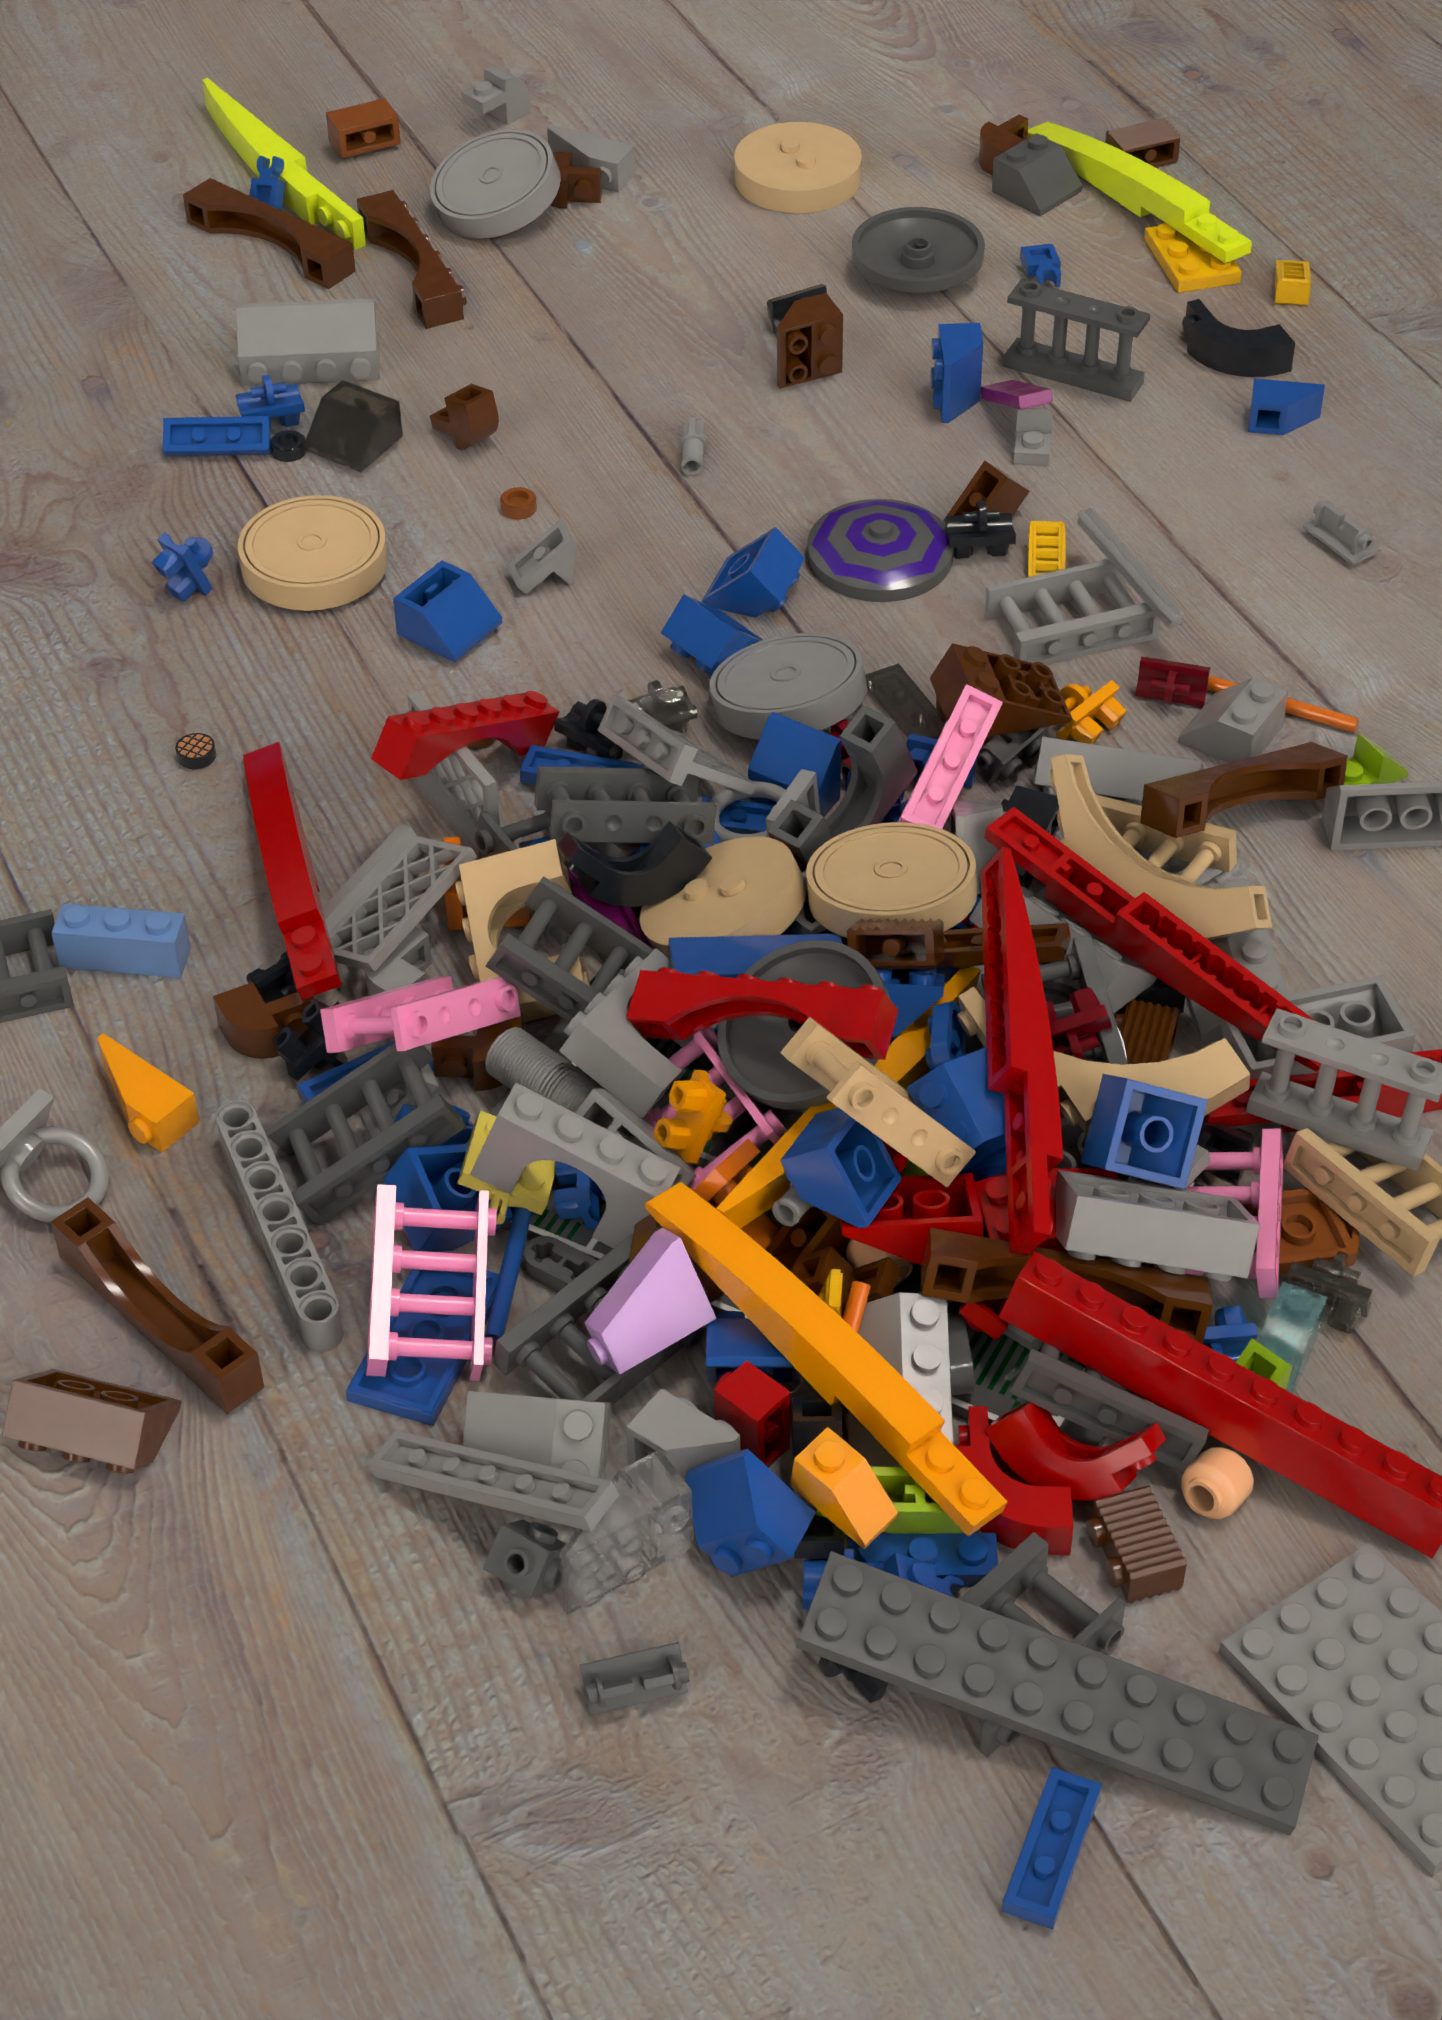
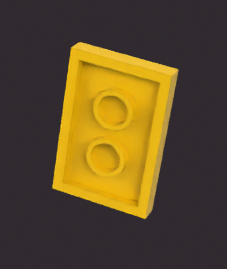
(1187, 263)

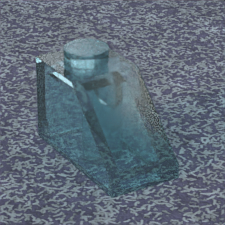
(1294, 1327)

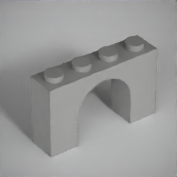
(612, 1049)
(539, 1129)

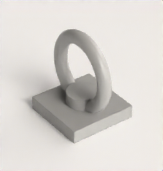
(802, 790)
(22, 1142)

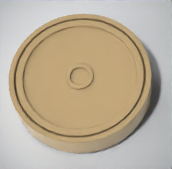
(797, 167)
(313, 552)
(891, 875)
(743, 891)

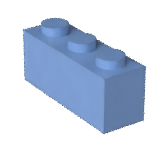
(121, 940)

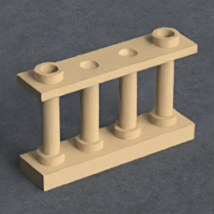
(1209, 848)
(877, 1102)
(1366, 1205)

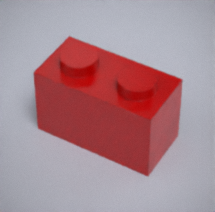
(756, 1410)

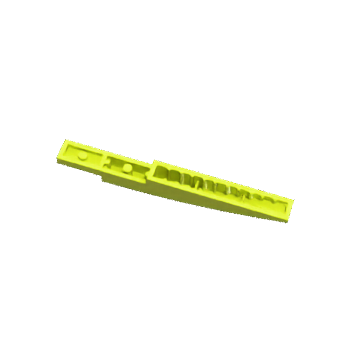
(302, 191)
(1147, 191)

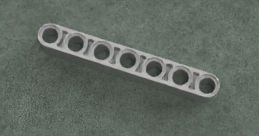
(279, 1226)

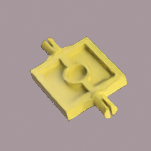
(531, 1189)

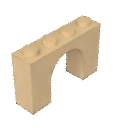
(497, 889)

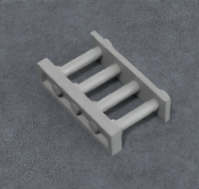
(1078, 636)
(1338, 1119)

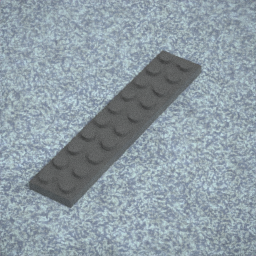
(1060, 1692)

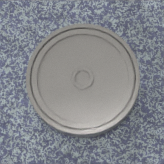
(495, 183)
(796, 675)

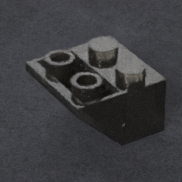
(354, 426)

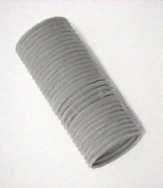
(526, 1061)

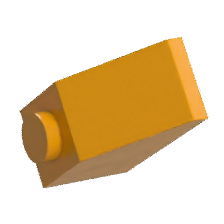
(843, 1488)

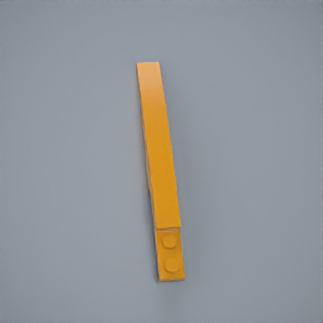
(903, 1064)
(830, 1355)

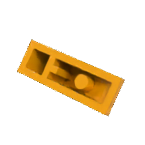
(151, 1101)

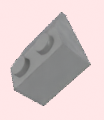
(540, 1430)

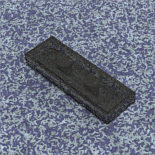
(905, 702)

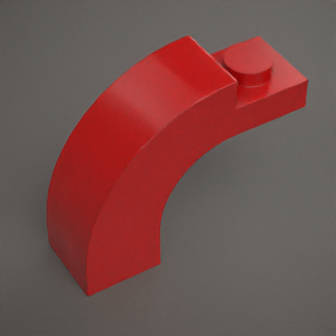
(1048, 1457)
(1029, 1507)

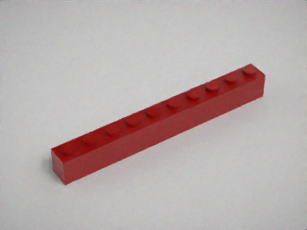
(1229, 1401)

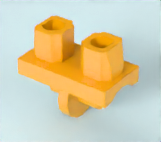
(1086, 709)
(697, 1117)

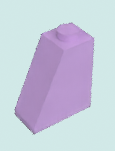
(649, 1305)

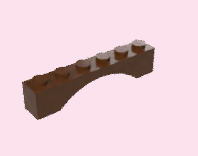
(223, 209)
(390, 225)
(1190, 800)
(982, 1268)
(201, 1349)

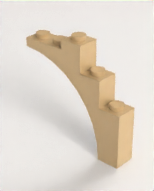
(1091, 835)
(1208, 1073)

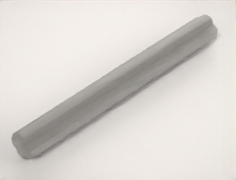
(1130, 567)

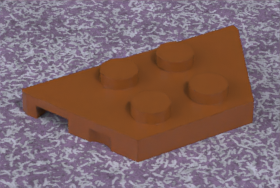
(1311, 1231)

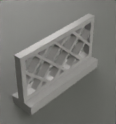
(666, 750)
(458, 788)
(383, 880)

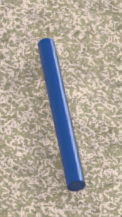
(508, 1274)

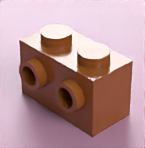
(363, 128)

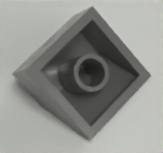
(1035, 175)

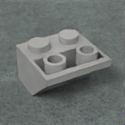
(681, 1432)

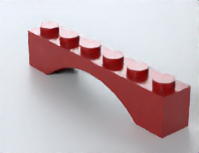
(421, 739)
(680, 1004)

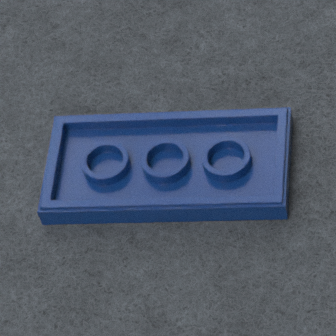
(729, 954)
(421, 1385)

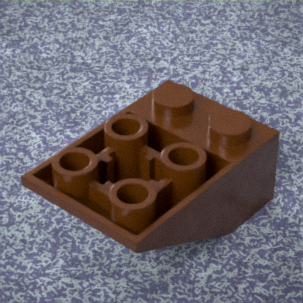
(1024, 687)

